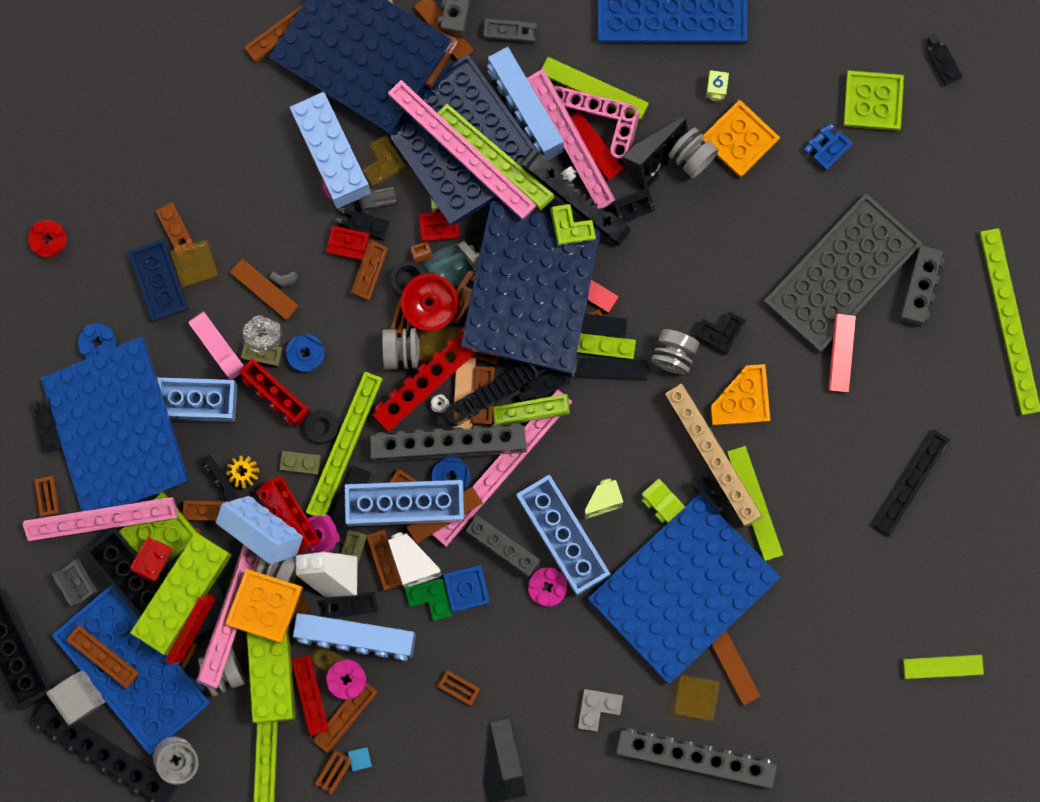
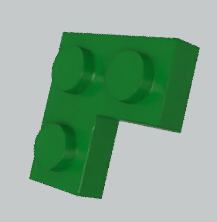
(432, 593)

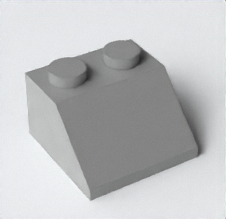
(76, 697)

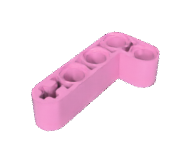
(216, 345)

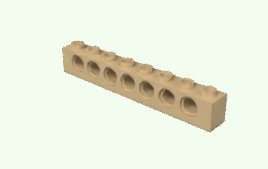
(714, 455)

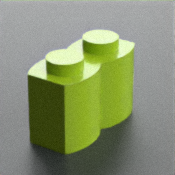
(662, 501)

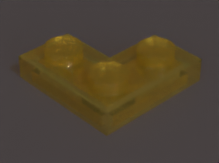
(387, 164)

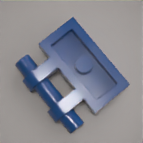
(831, 151)

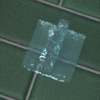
(449, 264)

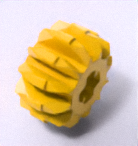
(236, 477)

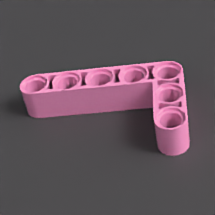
(602, 110)

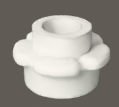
(569, 174)
(444, 403)

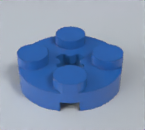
(91, 333)
(301, 343)
(455, 465)

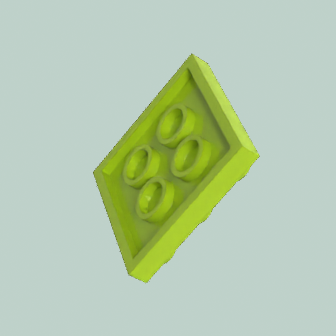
(873, 100)
(171, 532)

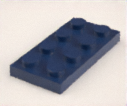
(158, 280)

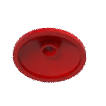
(443, 304)

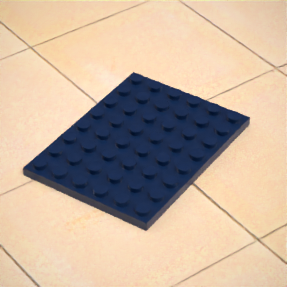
(360, 53)
(441, 174)
(528, 291)

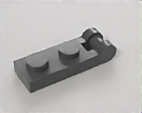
(510, 30)

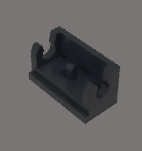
(634, 205)
(711, 493)

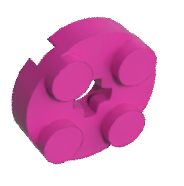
(328, 530)
(550, 576)
(355, 673)

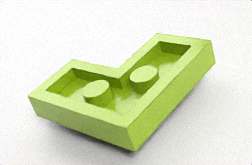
(569, 231)

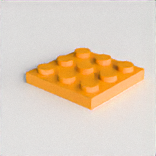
(741, 138)
(264, 606)

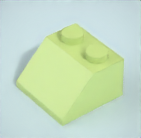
(605, 499)

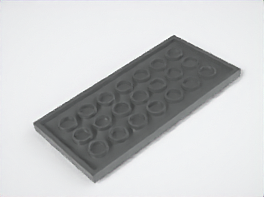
(843, 271)

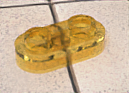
(332, 659)

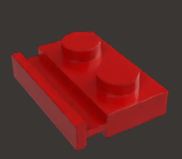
(436, 228)
(347, 243)
(151, 559)

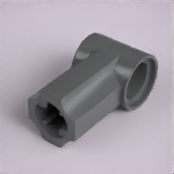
(377, 199)

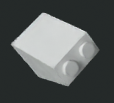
(411, 561)
(329, 573)

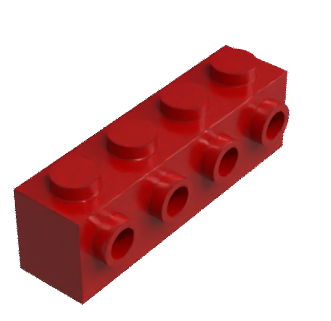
(273, 391)
(281, 503)

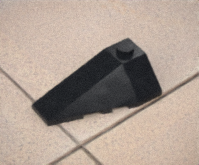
(649, 155)
(503, 768)

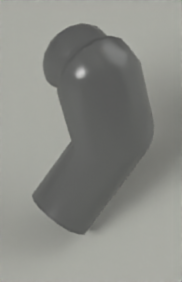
(285, 280)

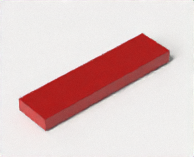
(600, 153)
(190, 629)
(310, 695)

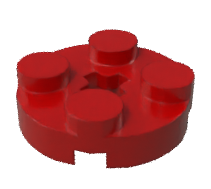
(41, 230)

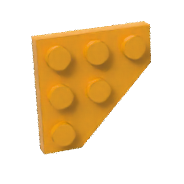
(744, 399)

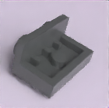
(74, 583)

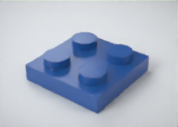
(466, 588)

